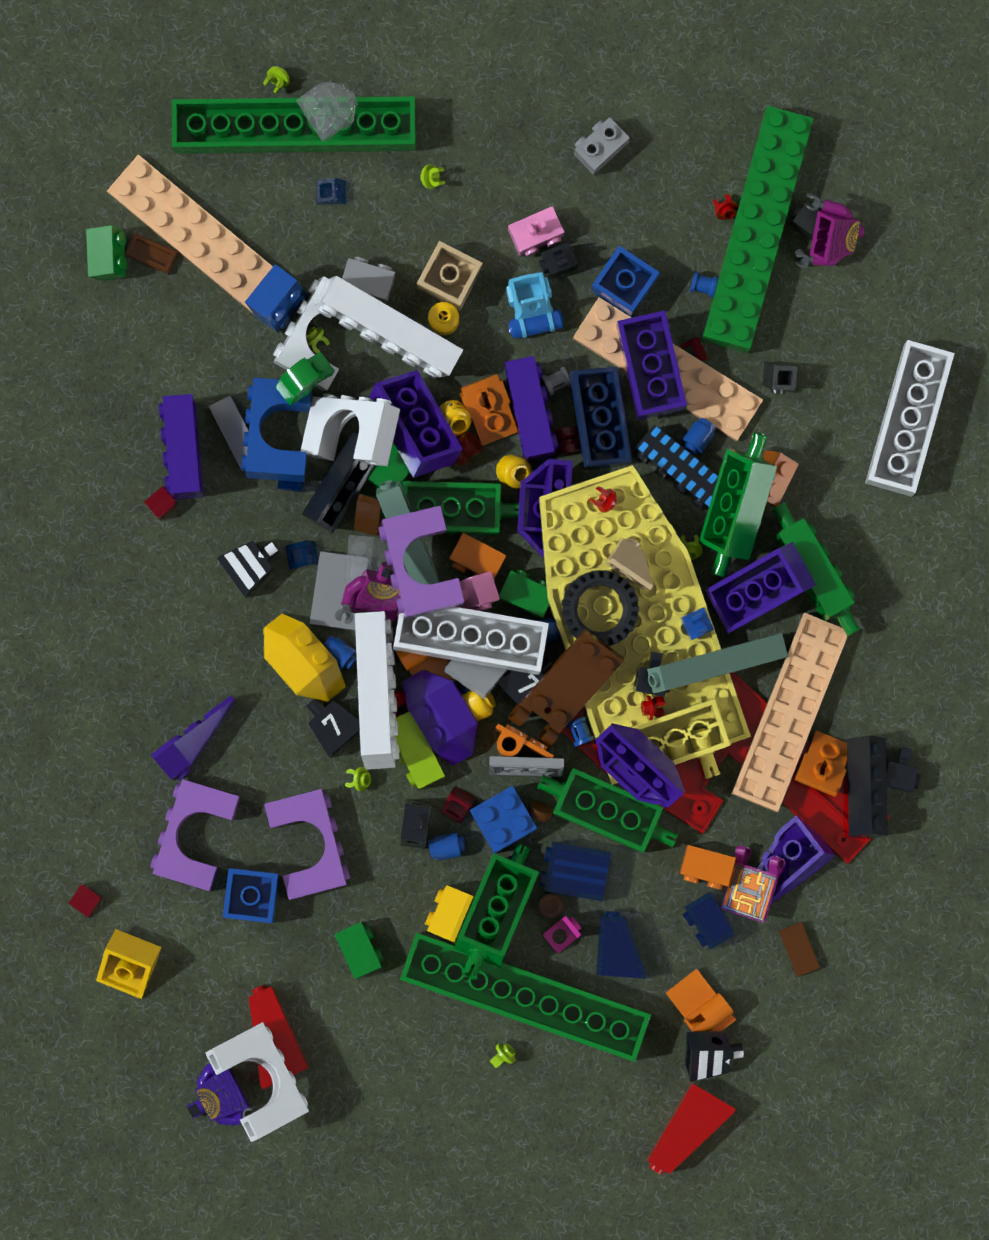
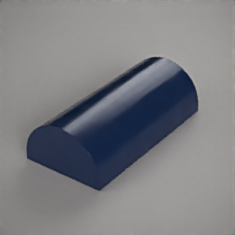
(600, 418)

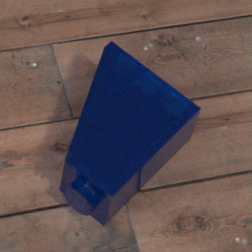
(616, 949)

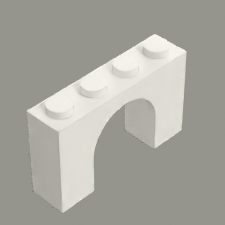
(295, 345)
(329, 416)
(258, 1047)

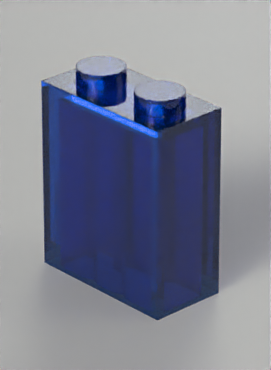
(575, 871)

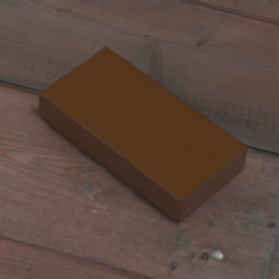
(151, 253)
(367, 515)
(799, 949)

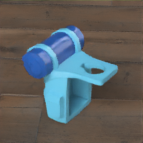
(532, 306)

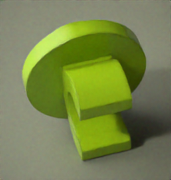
(278, 77)
(430, 176)
(315, 335)
(694, 548)
(361, 779)
(505, 1053)

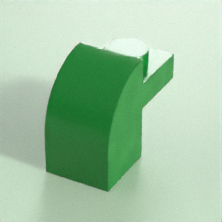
(303, 376)

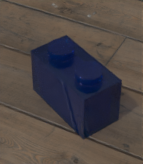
(708, 921)

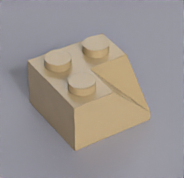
(449, 275)

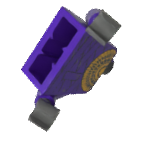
(220, 1098)

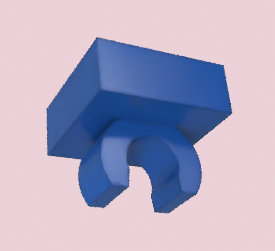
(697, 623)

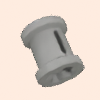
(556, 381)

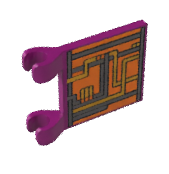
(751, 888)

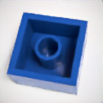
(625, 281)
(276, 298)
(503, 819)
(251, 895)

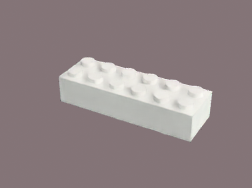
(388, 327)
(909, 418)
(475, 638)
(375, 690)

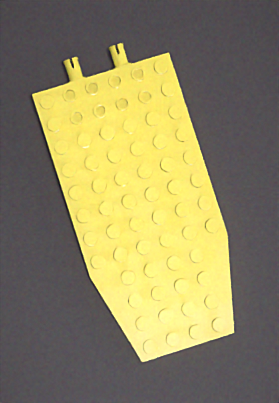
(579, 541)

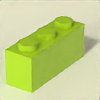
(416, 753)

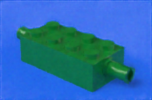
(738, 504)
(464, 506)
(829, 594)
(607, 810)
(496, 910)

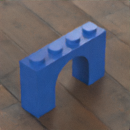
(261, 459)

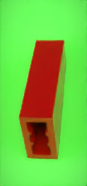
(267, 1009)
(688, 1128)

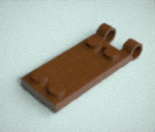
(568, 685)

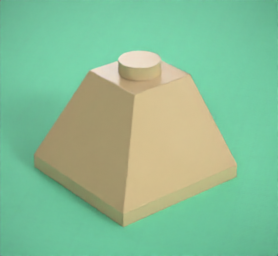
(630, 563)

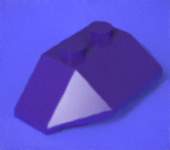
(547, 478)
(441, 715)
(639, 765)

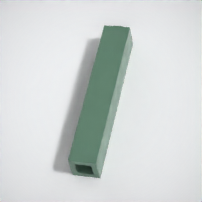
(416, 556)
(717, 663)

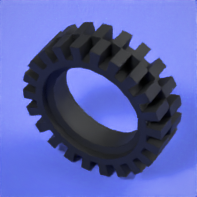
(613, 581)

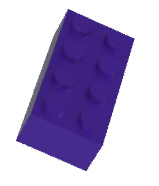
(651, 365)
(529, 409)
(421, 428)
(182, 445)
(760, 587)

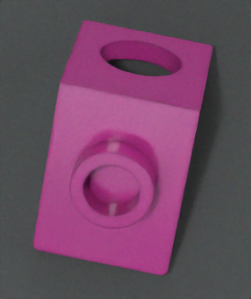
(571, 928)

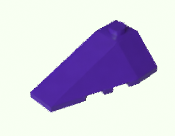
(182, 751)
(803, 852)

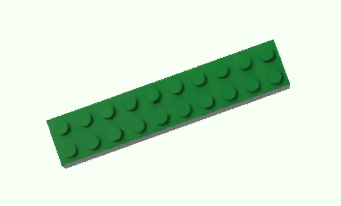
(281, 126)
(757, 229)
(527, 998)

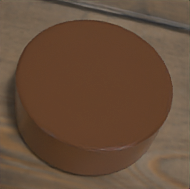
(540, 811)
(550, 906)

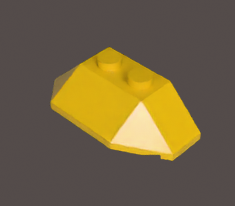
(301, 659)

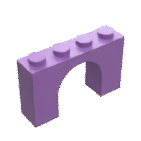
(399, 534)
(171, 861)
(328, 872)

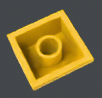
(449, 913)
(128, 963)

